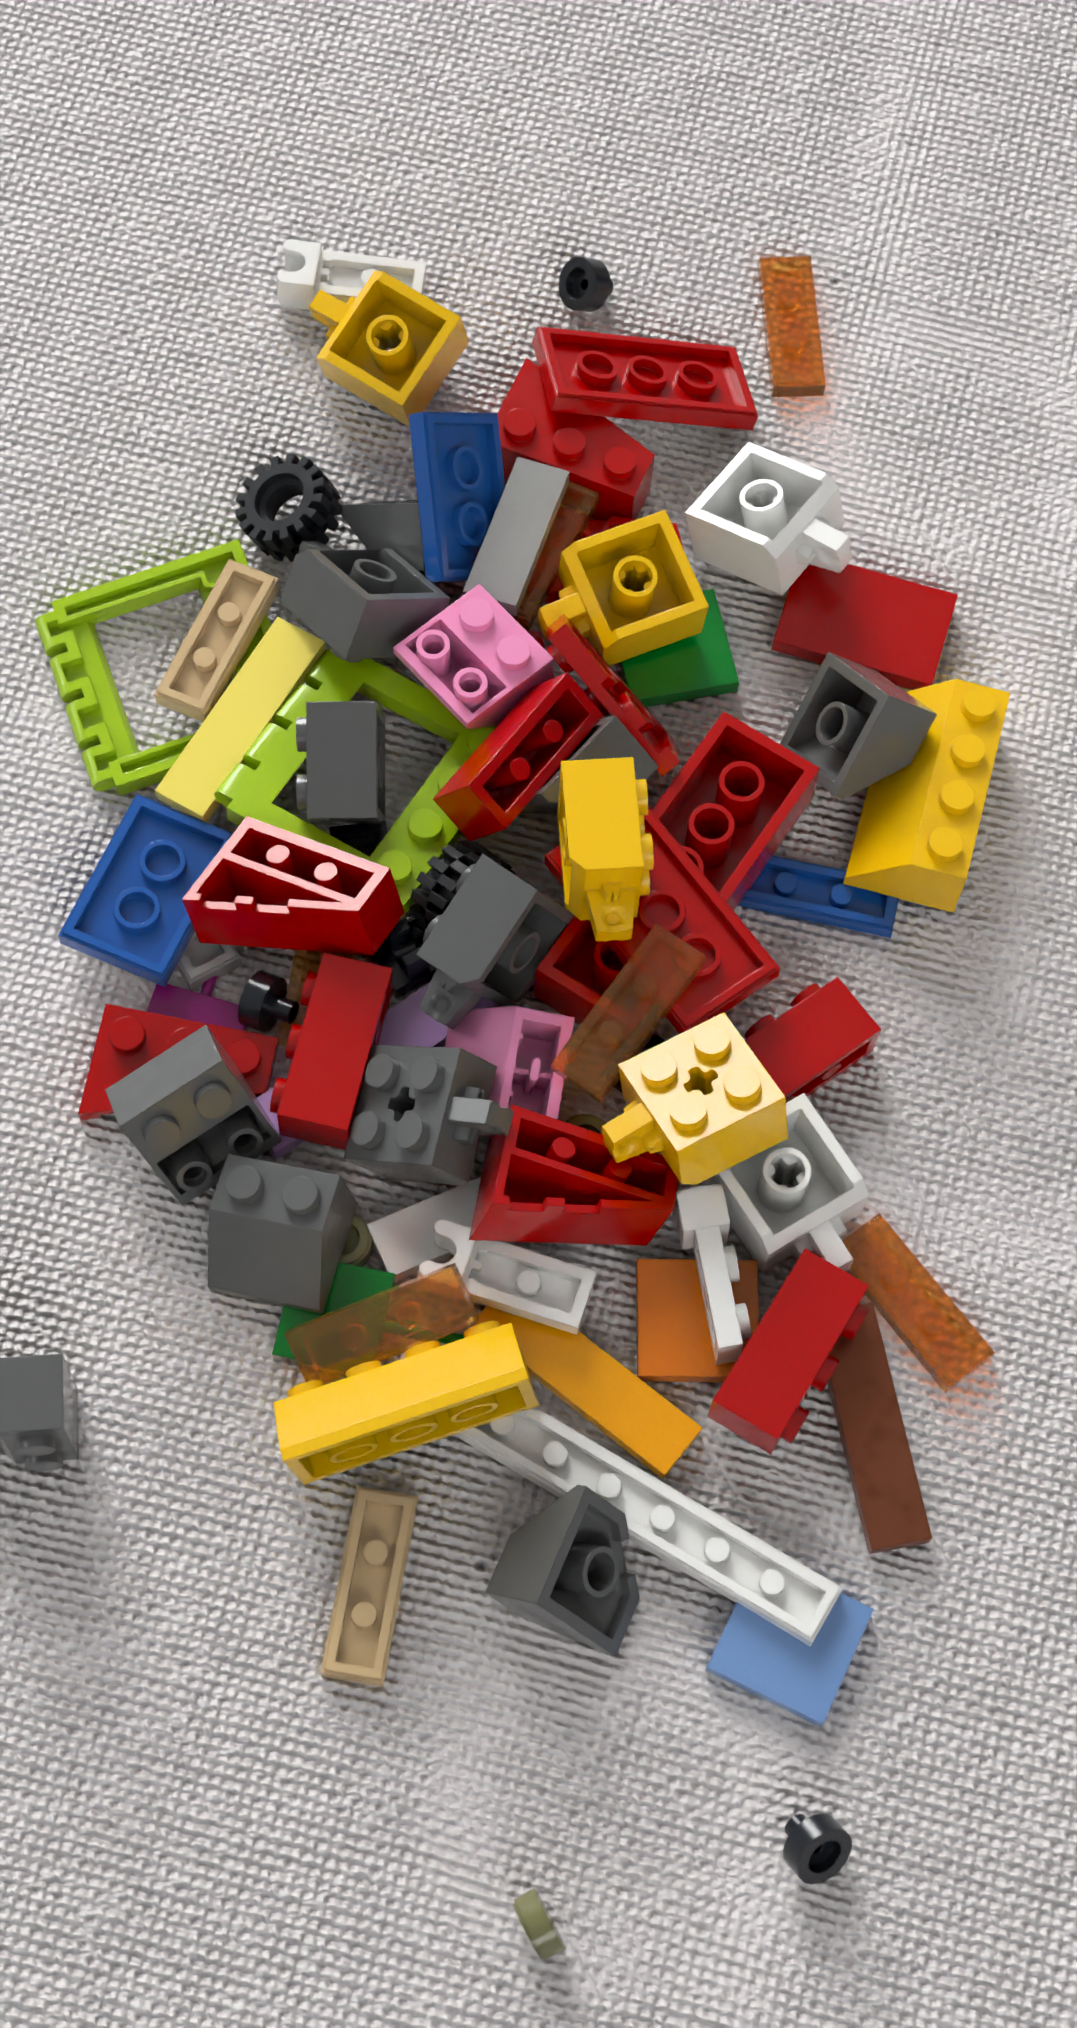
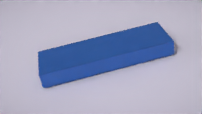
(819, 896)

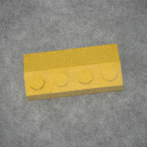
(926, 817)
(403, 1402)

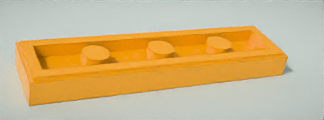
(603, 1392)

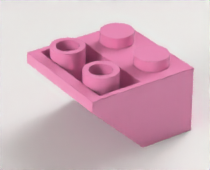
(476, 659)
(522, 1047)

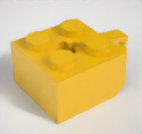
(389, 314)
(620, 622)
(604, 843)
(697, 1103)

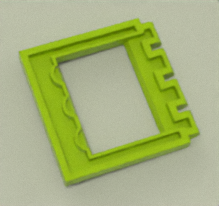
(86, 678)
(274, 759)

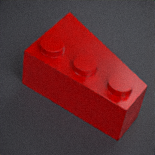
(585, 445)
(292, 895)
(565, 1187)

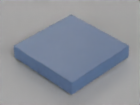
(783, 1668)

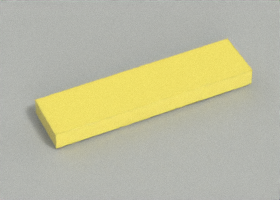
(239, 718)

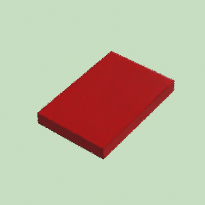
(868, 620)

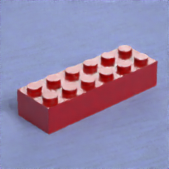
(728, 816)

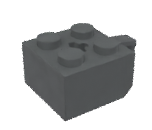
(359, 599)
(488, 942)
(424, 1114)

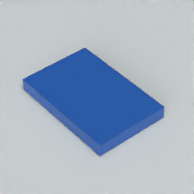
(456, 486)
(133, 900)

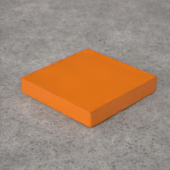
(673, 1321)

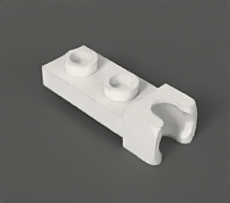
(336, 273)
(705, 1226)
(515, 1278)

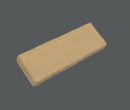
(217, 640)
(369, 1586)

